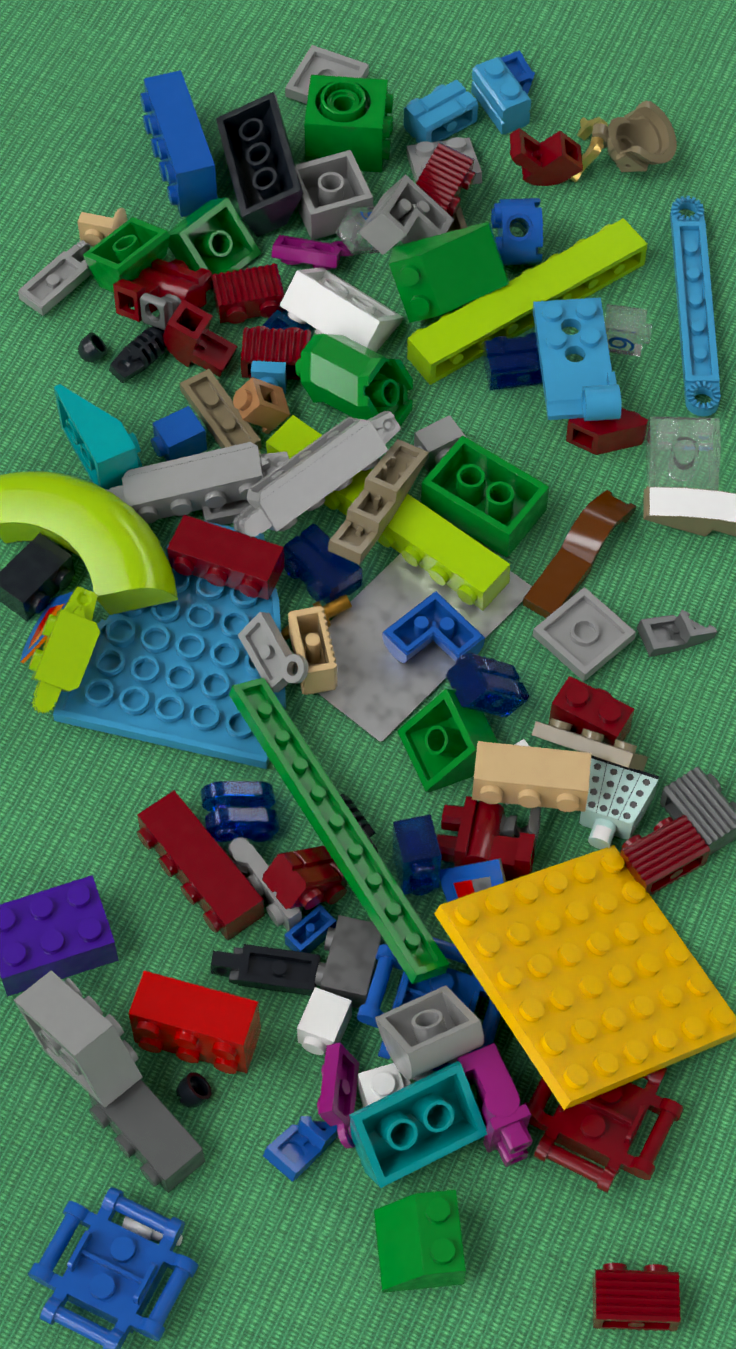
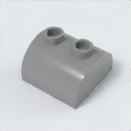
(429, 1032)

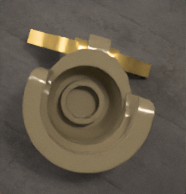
(631, 140)

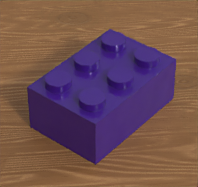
(54, 931)

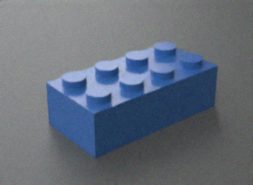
(178, 142)

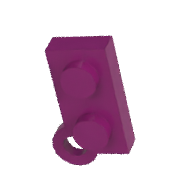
(320, 254)
(339, 1090)

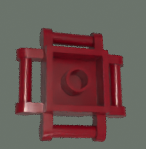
(605, 1130)

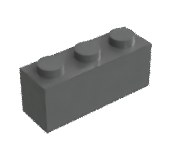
(151, 1134)

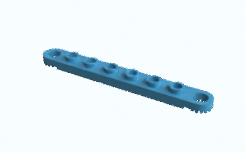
(695, 306)

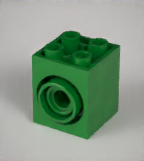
(349, 116)

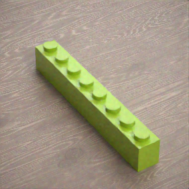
(509, 310)
(415, 531)

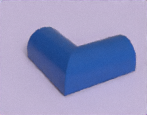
(429, 622)

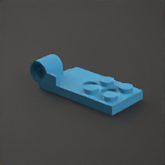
(576, 388)

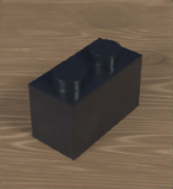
(35, 577)

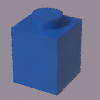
(178, 435)

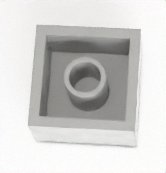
(329, 190)

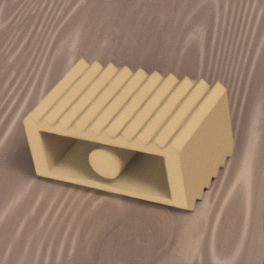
(312, 640)

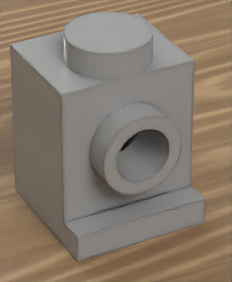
(437, 440)

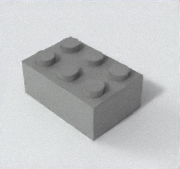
(79, 1037)

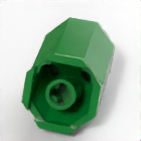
(354, 378)

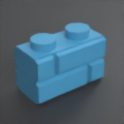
(501, 95)
(440, 113)

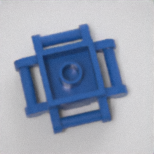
(463, 985)
(113, 1271)

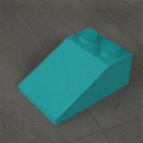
(97, 439)

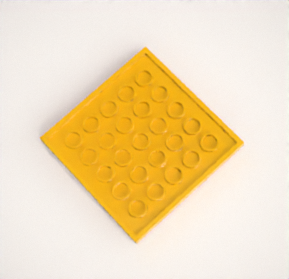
(588, 974)

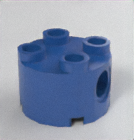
(528, 217)

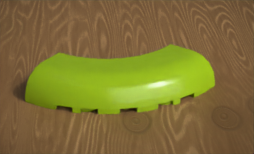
(97, 526)

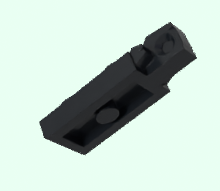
(268, 968)

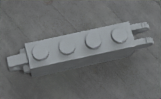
(315, 473)
(196, 481)

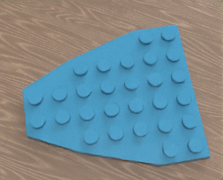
(170, 671)

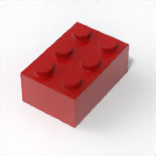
(195, 1022)

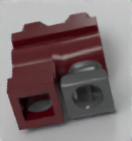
(161, 290)
(489, 835)

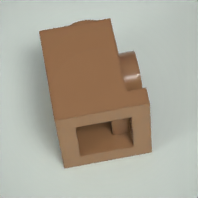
(261, 404)

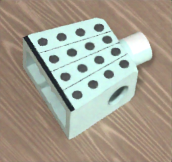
(616, 801)

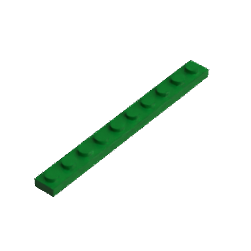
(339, 831)

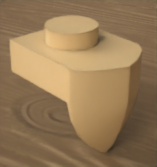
(95, 227)

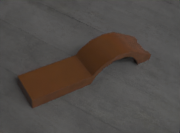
(577, 553)

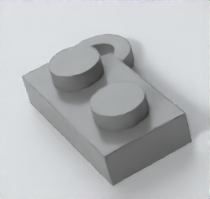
(271, 653)

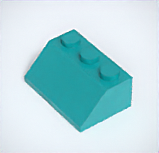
(416, 1125)

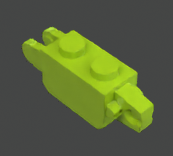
(66, 650)

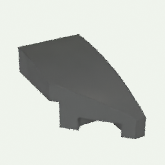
(672, 633)

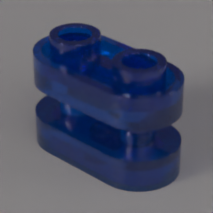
(240, 810)

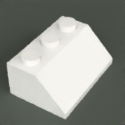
(338, 308)

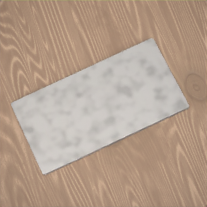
(372, 684)

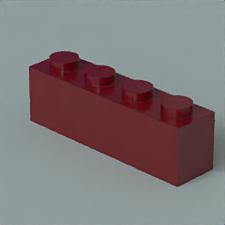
(200, 866)

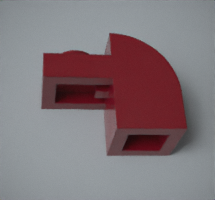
(546, 162)
(191, 341)

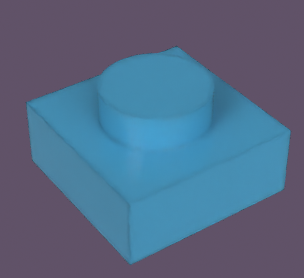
(270, 372)

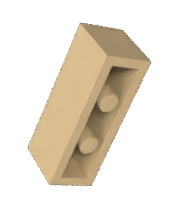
(531, 776)

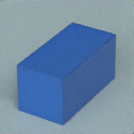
(310, 931)

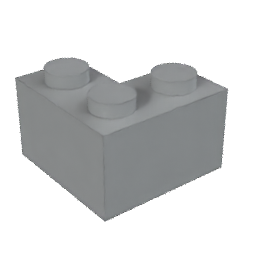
(405, 216)

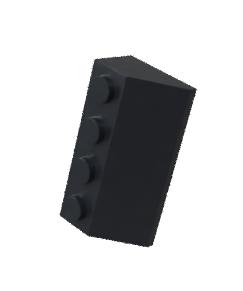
(261, 164)

